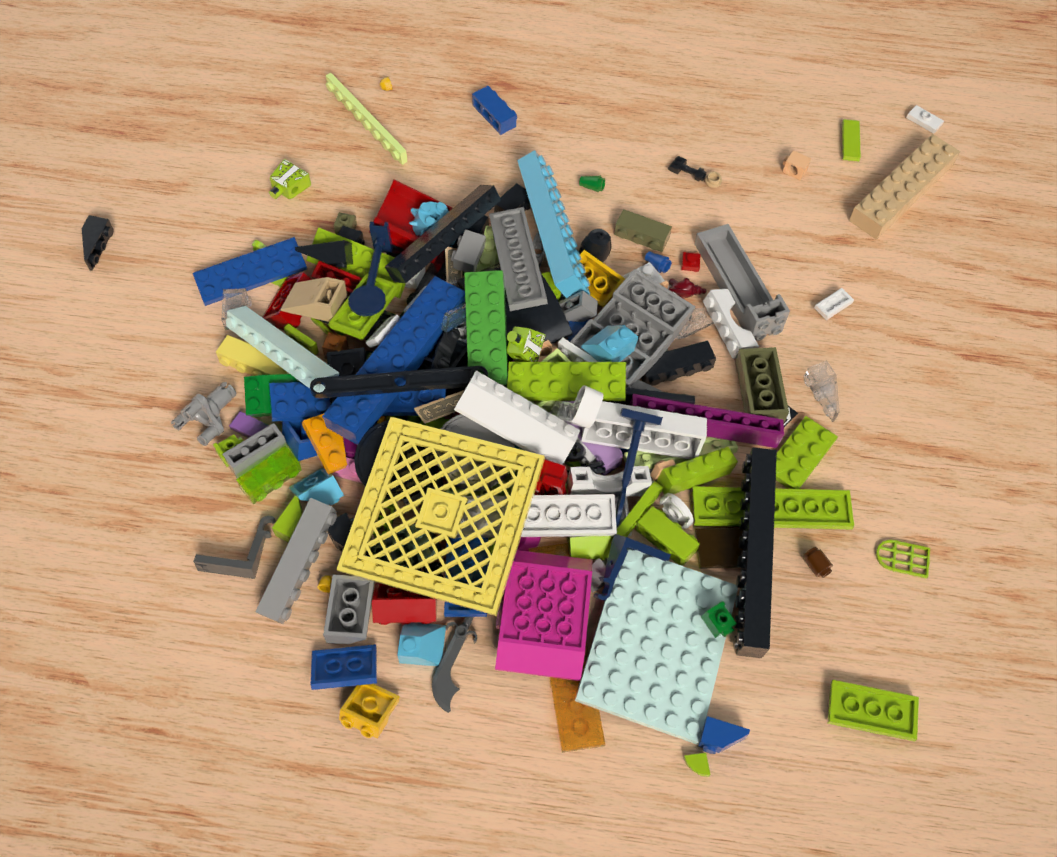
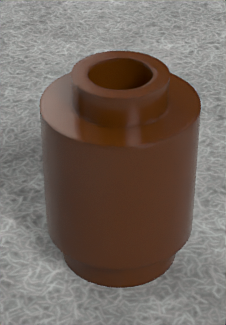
(818, 562)

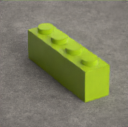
(697, 471)

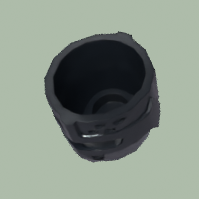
(597, 244)

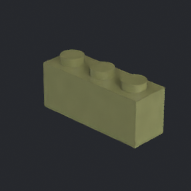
(642, 230)

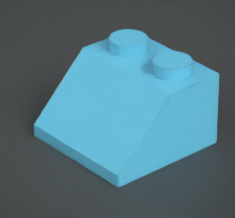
(611, 344)

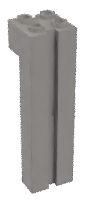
(734, 271)

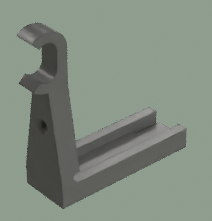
(238, 568)

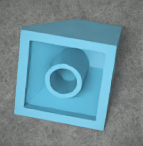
(319, 487)
(421, 644)

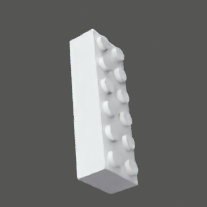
(675, 437)

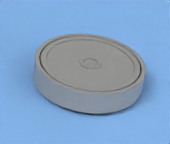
(463, 425)

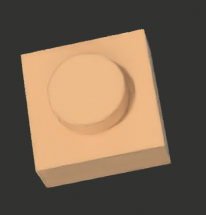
(659, 466)

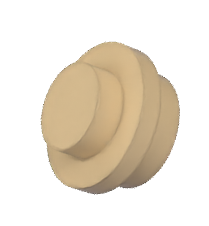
(713, 179)

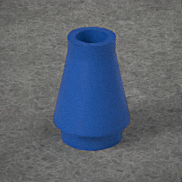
(659, 262)

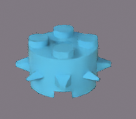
(427, 216)

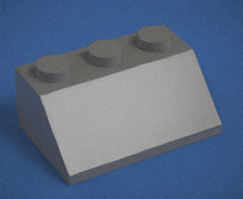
(348, 609)

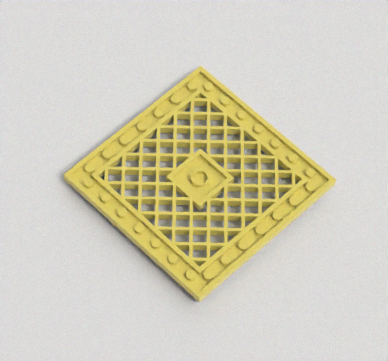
(442, 515)

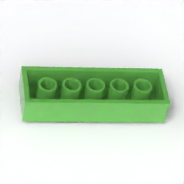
(487, 323)

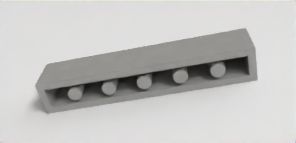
(296, 561)

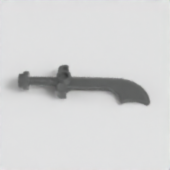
(442, 685)

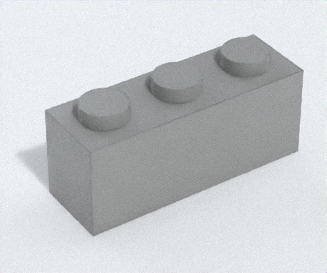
(254, 450)

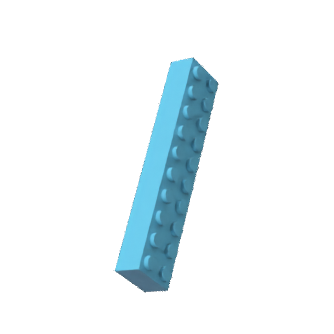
(553, 225)

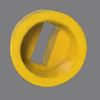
(386, 84)
(325, 584)

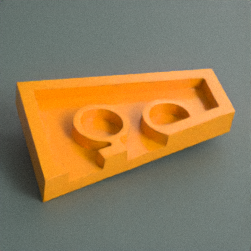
(326, 443)

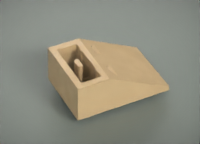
(316, 298)

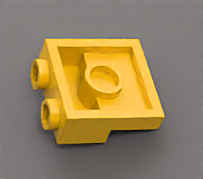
(368, 709)

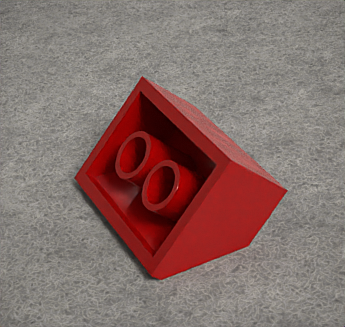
(274, 314)
(401, 606)

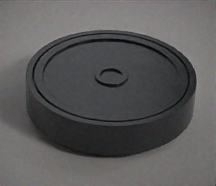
(367, 452)

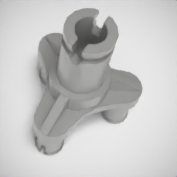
(206, 412)

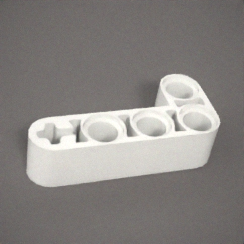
(582, 411)

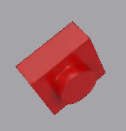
(691, 261)

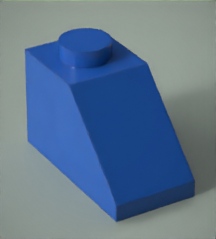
(720, 735)

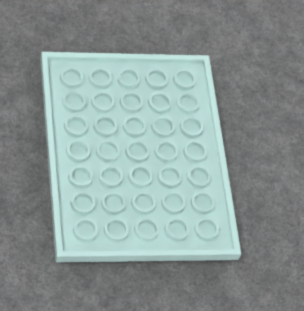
(652, 648)

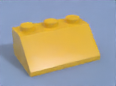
(601, 278)

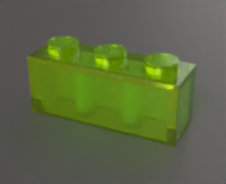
(269, 475)

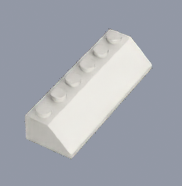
(516, 419)

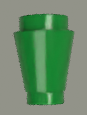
(594, 183)

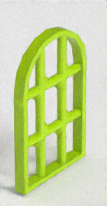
(910, 563)

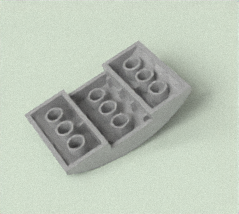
(647, 311)

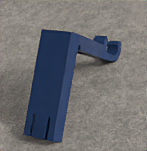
(617, 556)

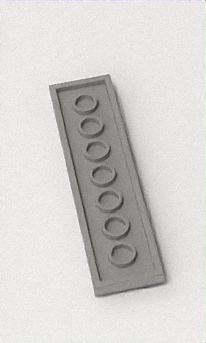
(517, 259)

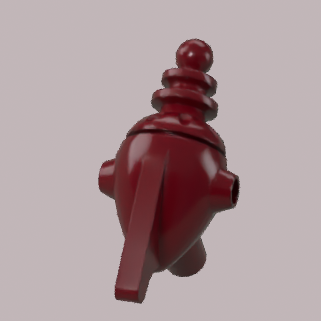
(685, 288)

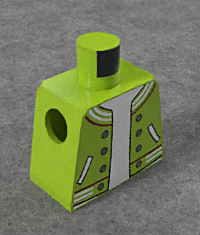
(288, 180)
(525, 344)

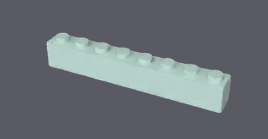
(278, 347)

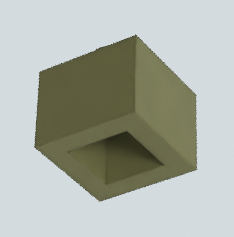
(344, 220)

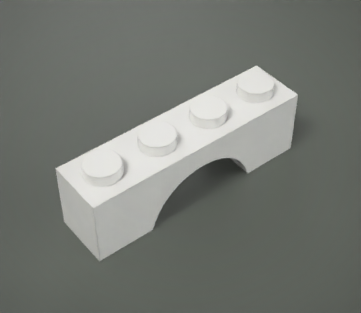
(718, 304)
(586, 482)

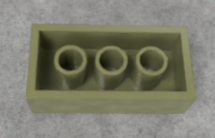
(761, 382)

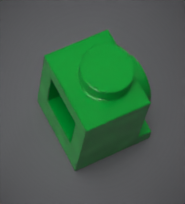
(712, 620)

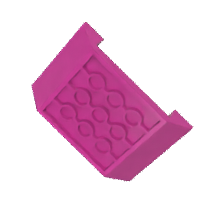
(545, 616)

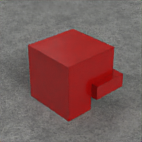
(552, 479)

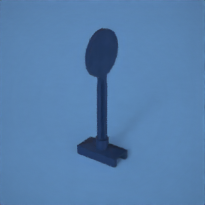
(370, 299)
(638, 427)

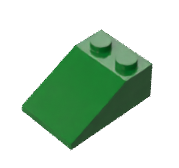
(257, 392)

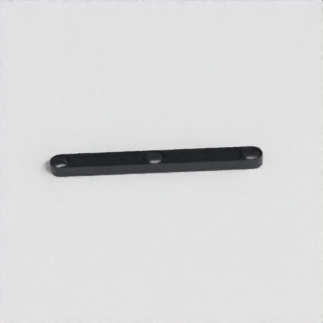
(384, 382)

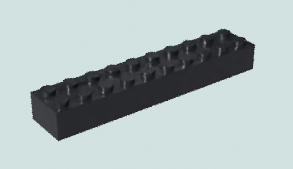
(756, 554)

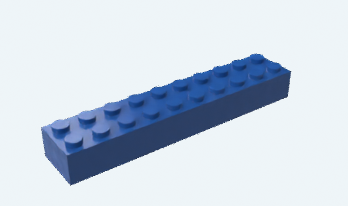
(400, 351)

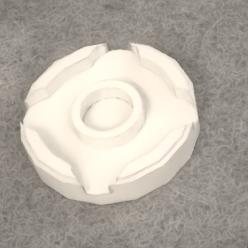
(676, 510)

